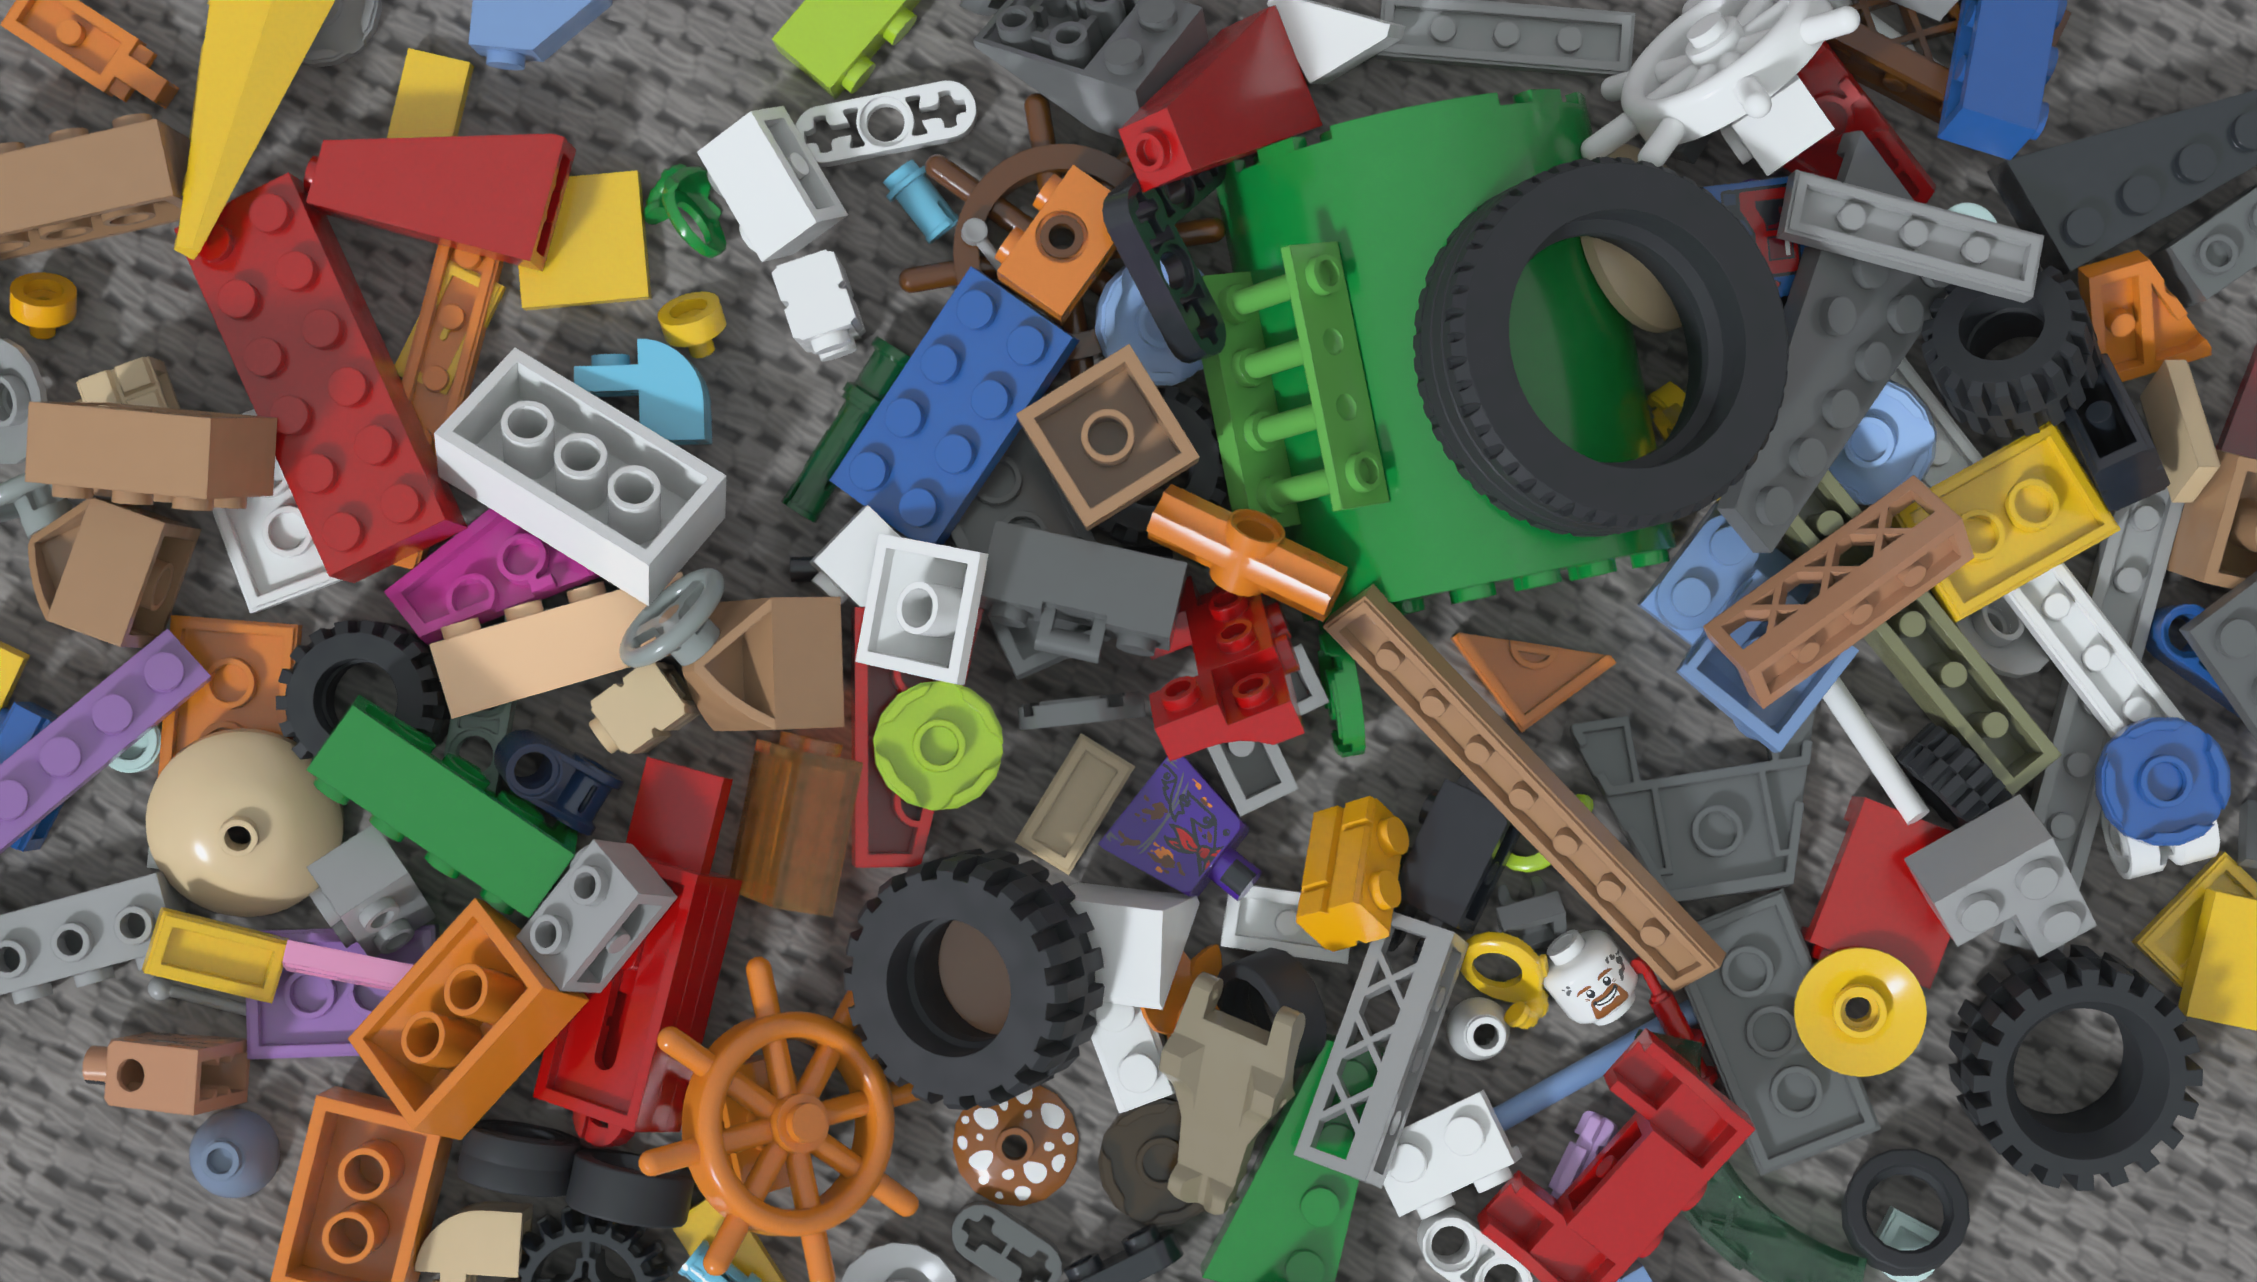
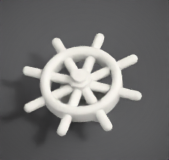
(1727, 71)

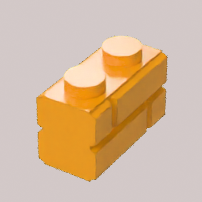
(1352, 874)

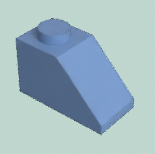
(527, 29)

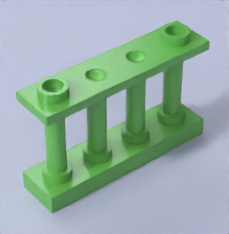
(1245, 401)

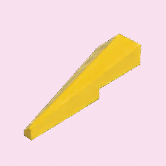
(241, 79)

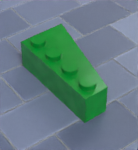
(443, 808)
(1291, 1209)

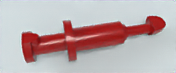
(1670, 1014)

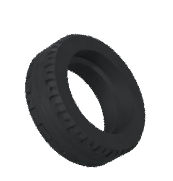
(1727, 316)

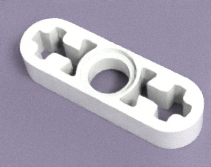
(865, 106)

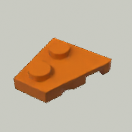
(2137, 316)

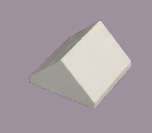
(922, 608)
(1138, 939)

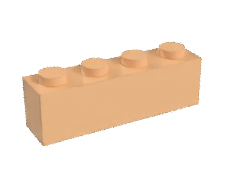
(534, 648)

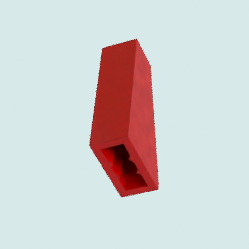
(1222, 104)
(455, 191)

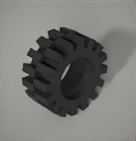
(1950, 776)

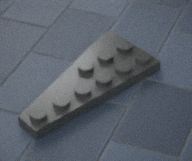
(1844, 342)

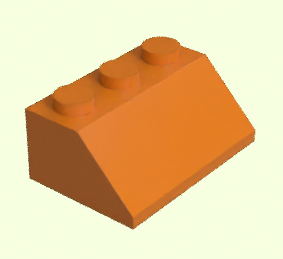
(463, 1024)

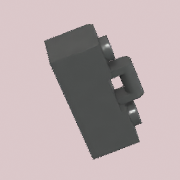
(1085, 583)

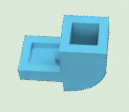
(669, 390)

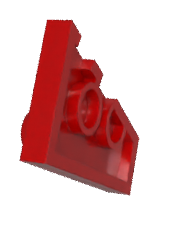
(1850, 111)

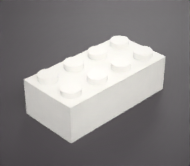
(581, 475)

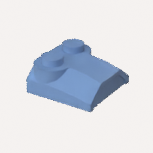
(1706, 574)
(1721, 682)

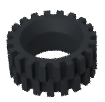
(2126, 1118)

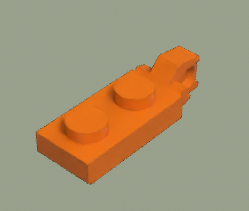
(90, 47)

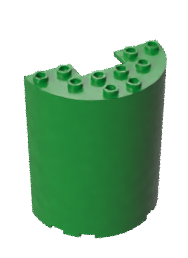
(1391, 199)

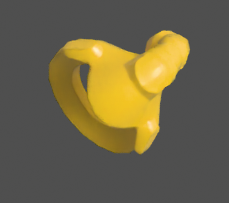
(1524, 991)

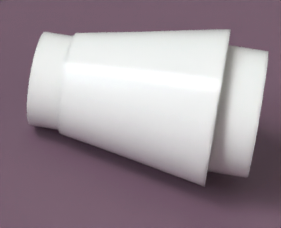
(1464, 1021)

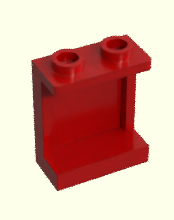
(1874, 896)

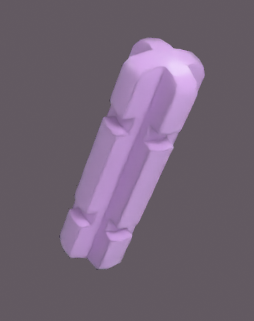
(1594, 1134)

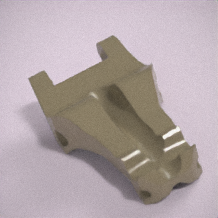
(1227, 1090)

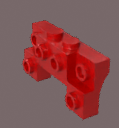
(1241, 677)
(1635, 1182)

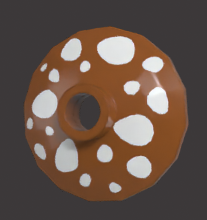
(1025, 1179)

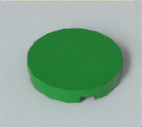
(1342, 689)

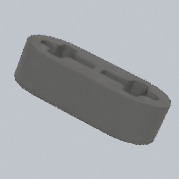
(1014, 1233)

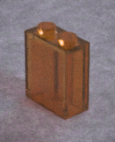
(796, 823)

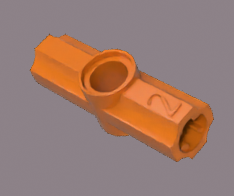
(1247, 552)

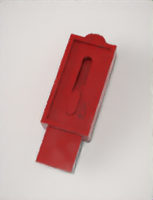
(608, 1054)

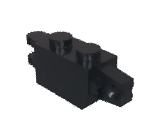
(1453, 859)

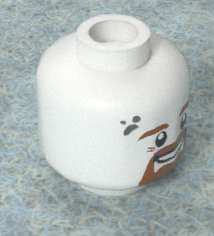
(1590, 977)

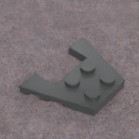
(1706, 828)

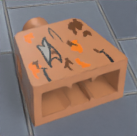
(170, 1072)

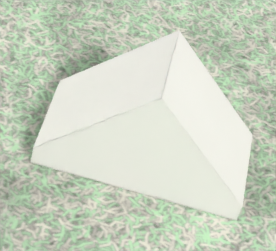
(1333, 39)

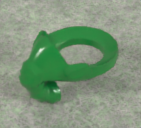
(689, 190)

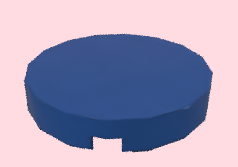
(2160, 799)

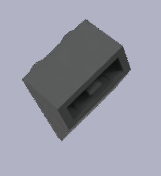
(1095, 54)

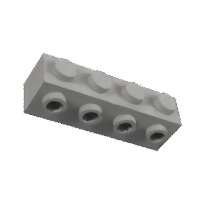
(81, 935)

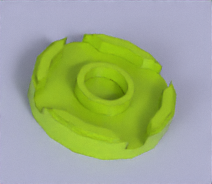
(938, 745)

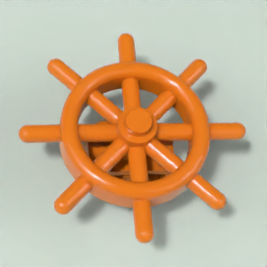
(756, 1126)

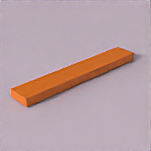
(462, 312)

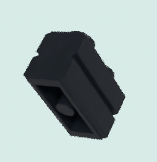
(2115, 442)

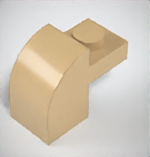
(477, 1242)

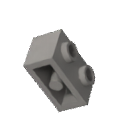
(368, 894)
(596, 916)

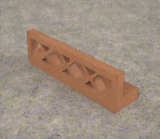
(1850, 597)

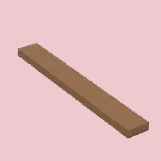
(1524, 788)

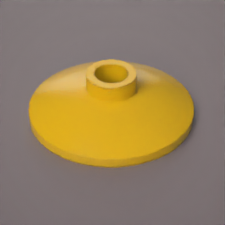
(1880, 1037)

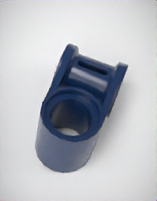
(565, 784)

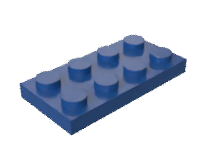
(953, 409)

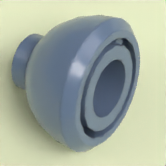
(234, 1153)

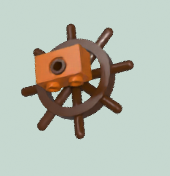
(1060, 250)

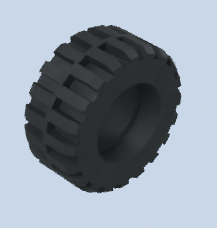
(902, 994)

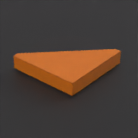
(1529, 677)

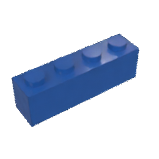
(2000, 74)

